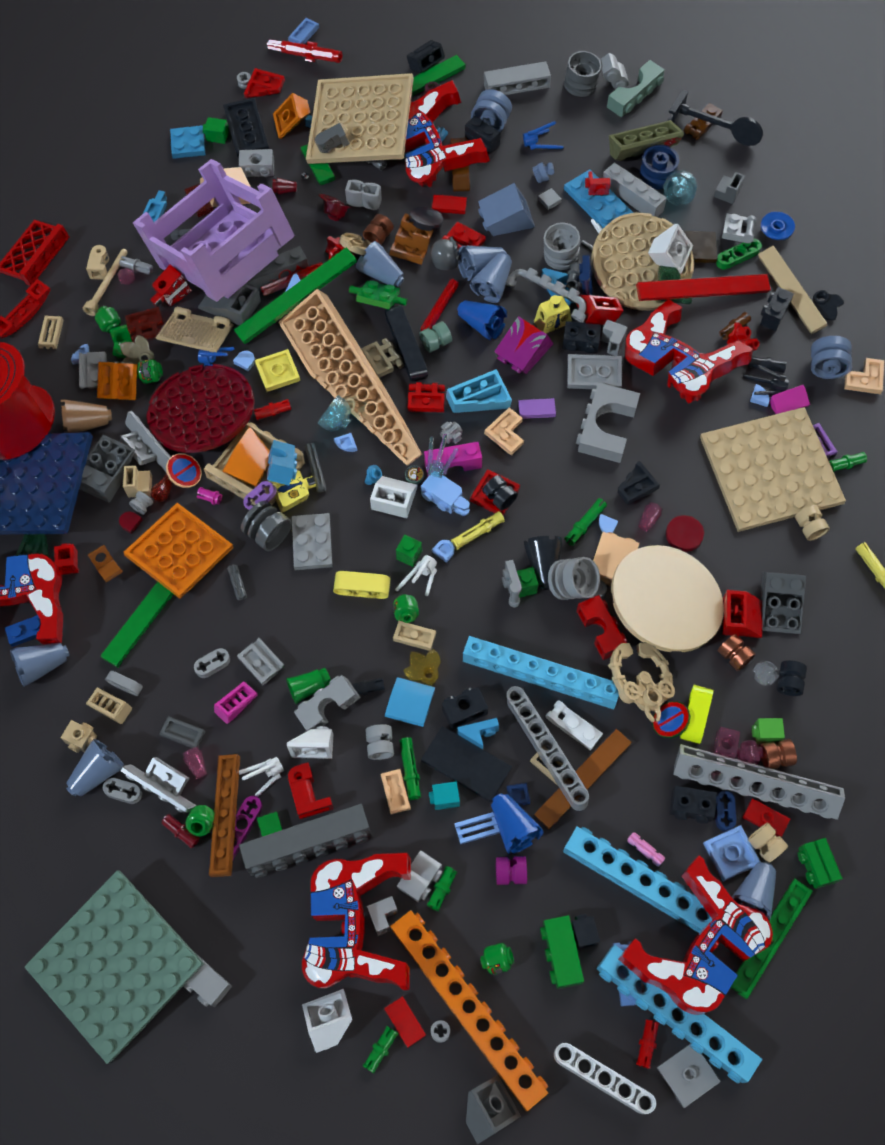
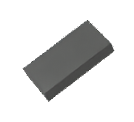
(182, 732)

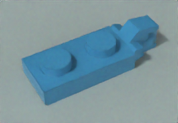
(156, 206)

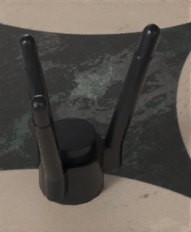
(778, 384)

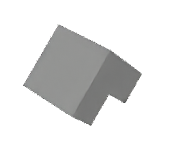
(614, 335)
(380, 911)

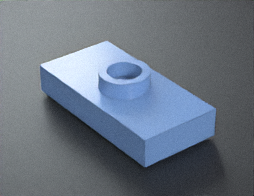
(304, 31)

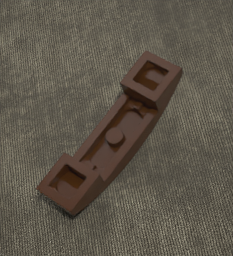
(460, 175)

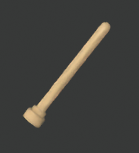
(92, 305)

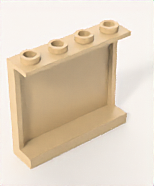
(233, 484)

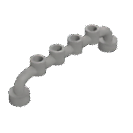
(558, 288)

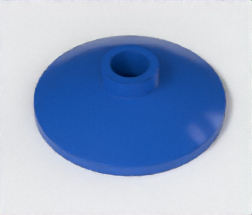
(777, 225)

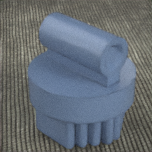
(541, 172)

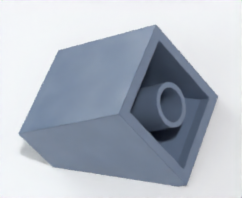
(505, 211)

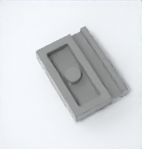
(89, 368)
(260, 661)

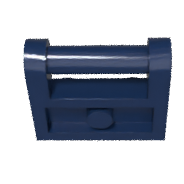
(586, 275)

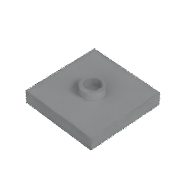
(688, 1075)

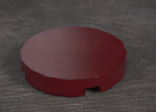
(684, 533)

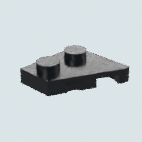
(637, 484)

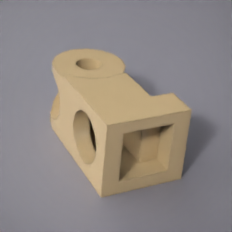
(97, 261)

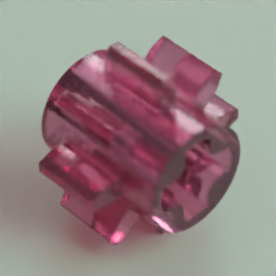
(750, 752)

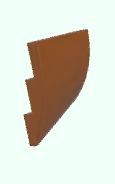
(411, 242)

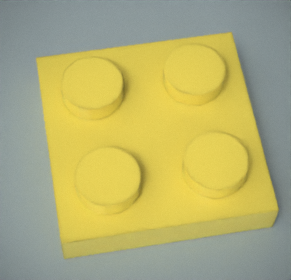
(277, 370)

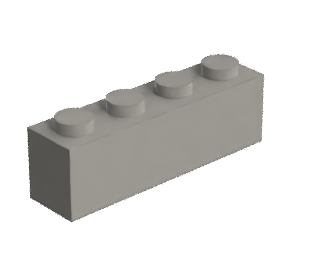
(518, 78)
(634, 191)
(208, 985)

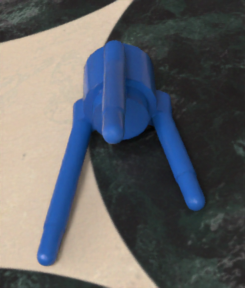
(531, 138)
(208, 357)

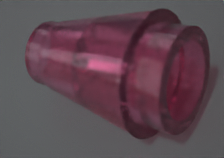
(650, 515)
(195, 762)

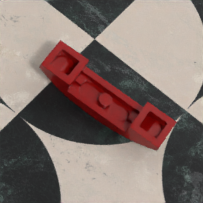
(25, 309)

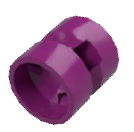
(511, 870)

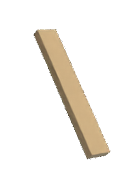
(786, 280)

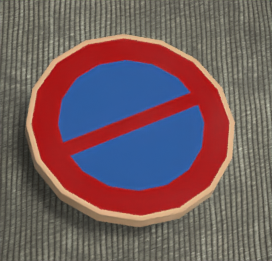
(183, 470)

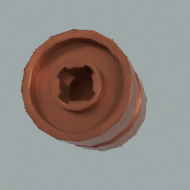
(378, 229)
(736, 652)
(779, 753)

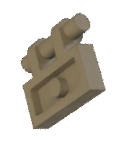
(378, 359)

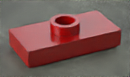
(760, 814)

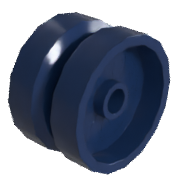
(657, 165)

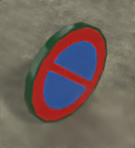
(673, 720)

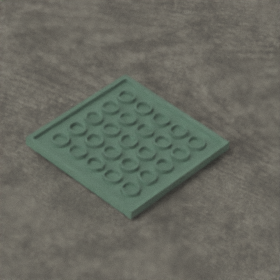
(113, 966)

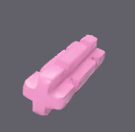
(646, 849)

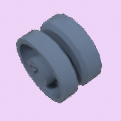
(492, 108)
(831, 357)

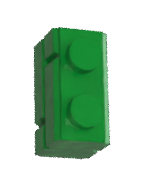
(819, 863)

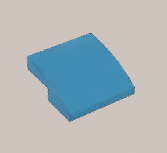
(410, 702)

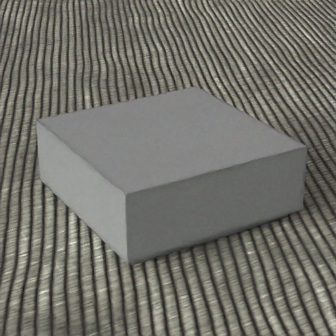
(549, 199)

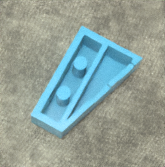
(479, 394)

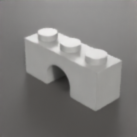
(312, 711)

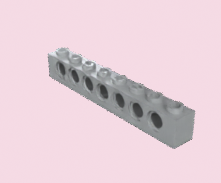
(832, 796)

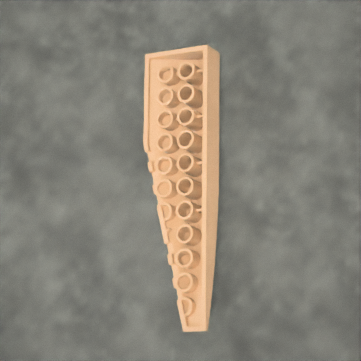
(343, 369)

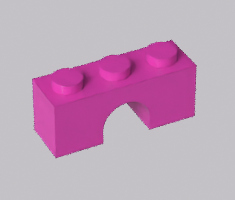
(468, 456)

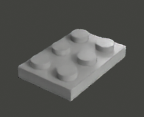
(588, 370)
(312, 541)

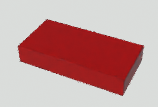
(449, 204)
(405, 1022)

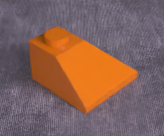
(290, 114)

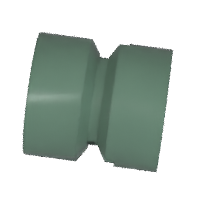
(436, 336)

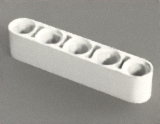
(616, 1079)

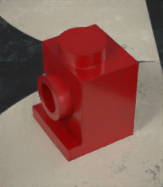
(66, 558)

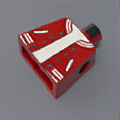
(169, 287)

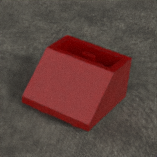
(601, 309)
(742, 614)

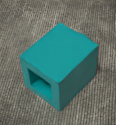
(444, 795)

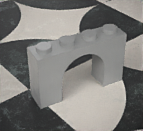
(605, 400)

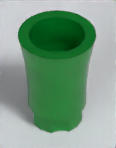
(307, 684)

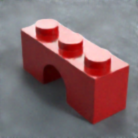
(596, 612)

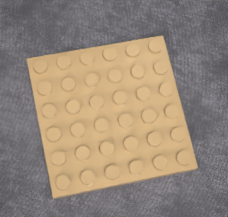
(370, 112)
(771, 468)

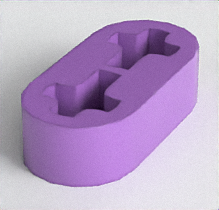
(259, 491)

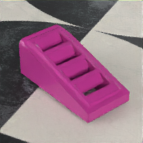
(227, 716)

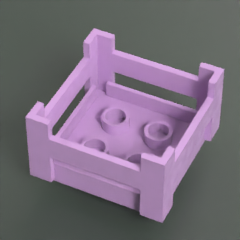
(225, 245)

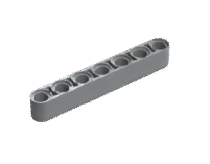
(550, 756)

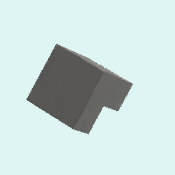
(729, 187)

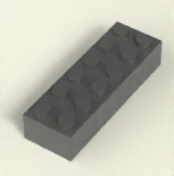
(305, 841)

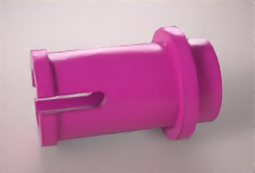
(208, 495)

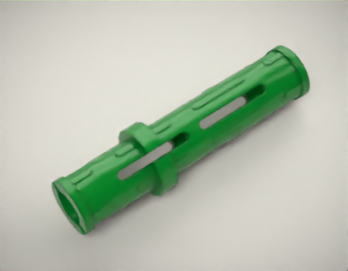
(580, 527)
(411, 777)

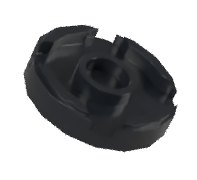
(426, 218)

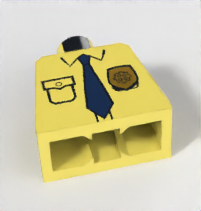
(552, 314)
(293, 494)

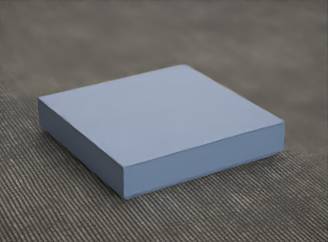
(731, 853)

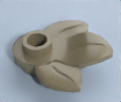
(134, 351)

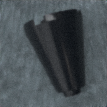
(541, 555)

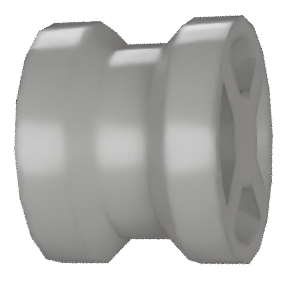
(141, 502)

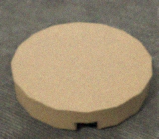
(354, 243)

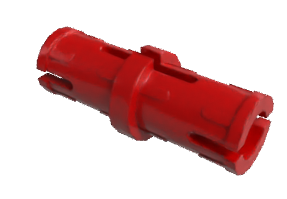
(272, 409)
(647, 1044)

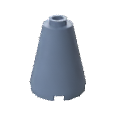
(475, 259)
(380, 265)
(492, 278)
(37, 660)
(93, 769)
(758, 889)

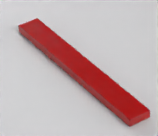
(702, 287)

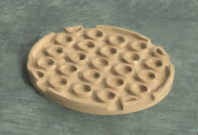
(623, 260)
(667, 598)

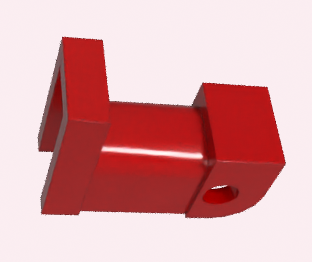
(303, 793)

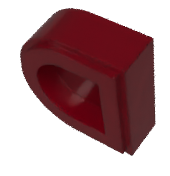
(130, 521)

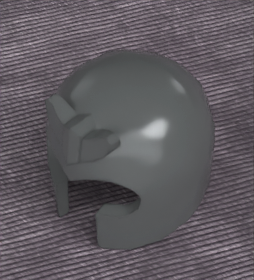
(444, 254)

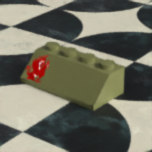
(639, 140)

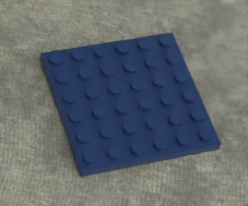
(43, 485)

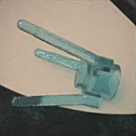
(436, 468)

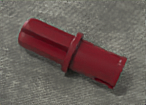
(180, 831)

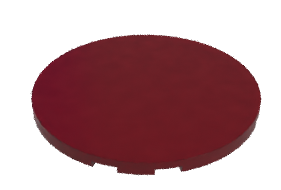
(200, 408)

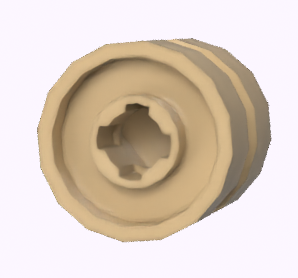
(811, 521)
(767, 842)

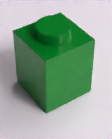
(216, 130)
(408, 550)
(528, 582)

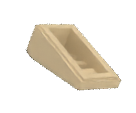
(118, 713)

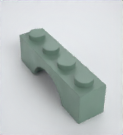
(624, 99)

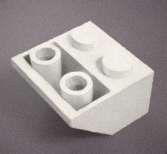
(393, 496)

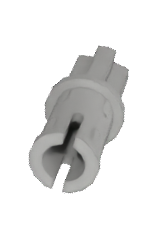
(136, 265)

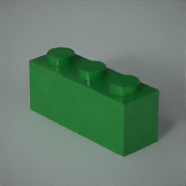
(562, 952)

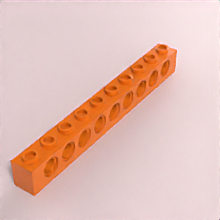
(526, 1097)

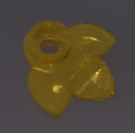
(421, 665)

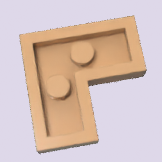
(868, 381)
(502, 431)

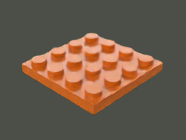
(178, 550)

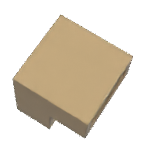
(136, 481)

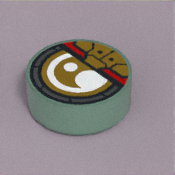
(414, 475)

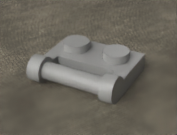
(733, 226)
(512, 582)

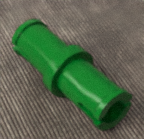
(848, 461)
(442, 888)
(380, 1049)

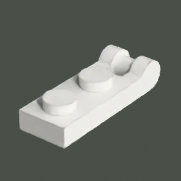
(574, 725)

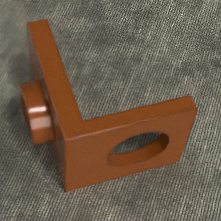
(108, 567)

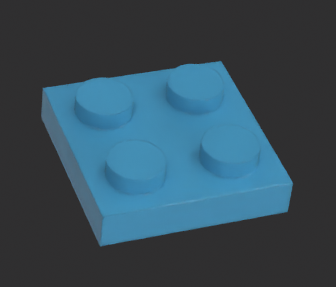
(187, 142)

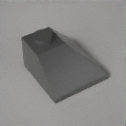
(489, 1109)

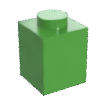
(768, 730)

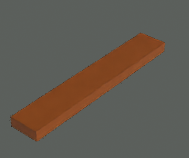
(588, 773)
(224, 816)

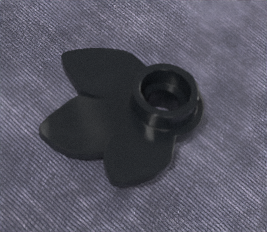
(829, 306)

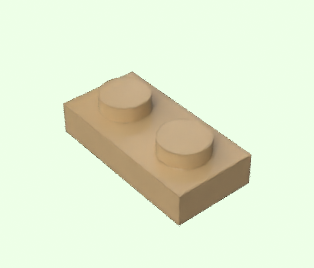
(414, 635)

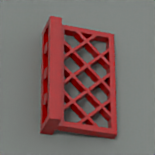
(40, 257)

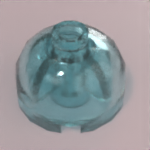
(680, 187)
(336, 415)

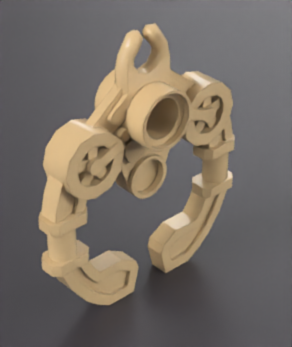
(645, 692)

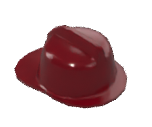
(333, 207)

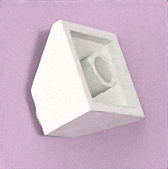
(671, 248)
(312, 744)
(327, 1019)

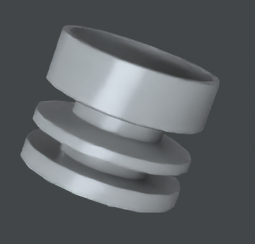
(561, 246)
(574, 578)

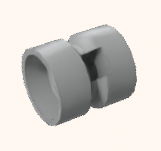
(379, 739)

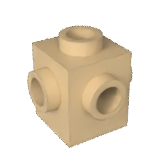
(78, 736)

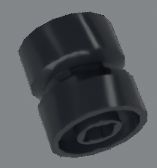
(501, 494)
(792, 678)

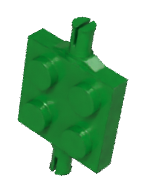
(378, 294)

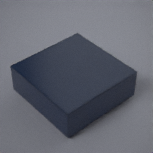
(519, 793)

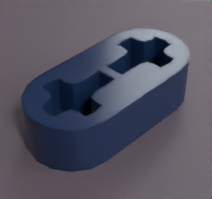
(730, 811)

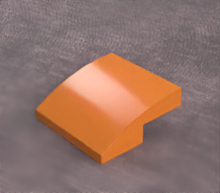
(117, 380)

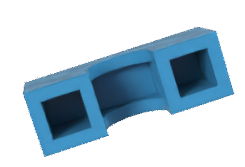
(282, 463)

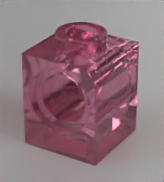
(729, 736)

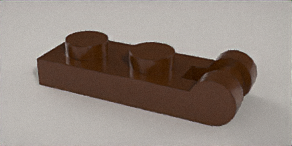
(697, 126)

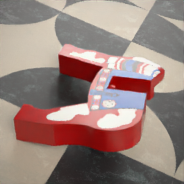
(428, 160)
(690, 371)
(38, 581)
(337, 896)
(701, 978)

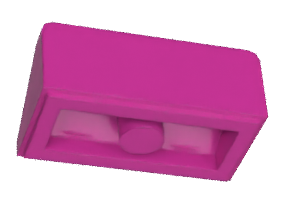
(789, 400)

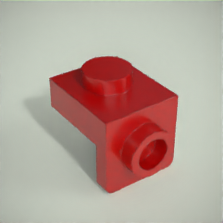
(597, 186)

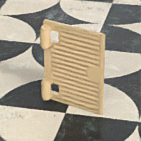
(195, 330)

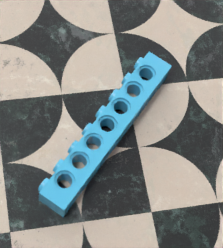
(540, 672)
(631, 882)
(746, 1059)

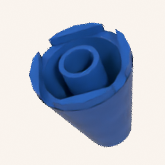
(483, 317)
(514, 824)

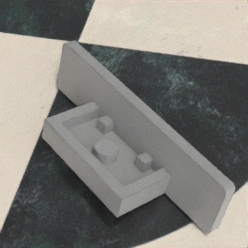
(145, 445)
(163, 781)

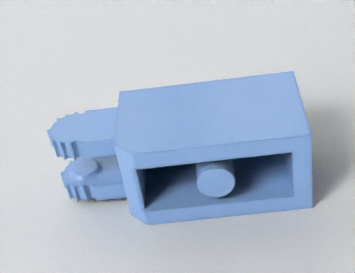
(445, 494)

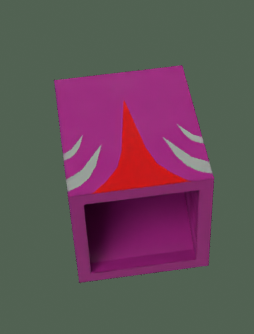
(523, 346)

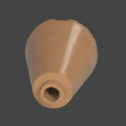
(83, 416)

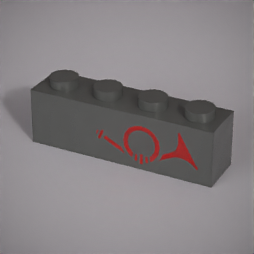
(281, 266)

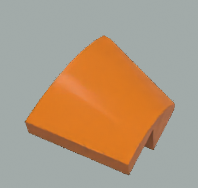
(248, 459)

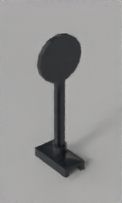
(744, 129)

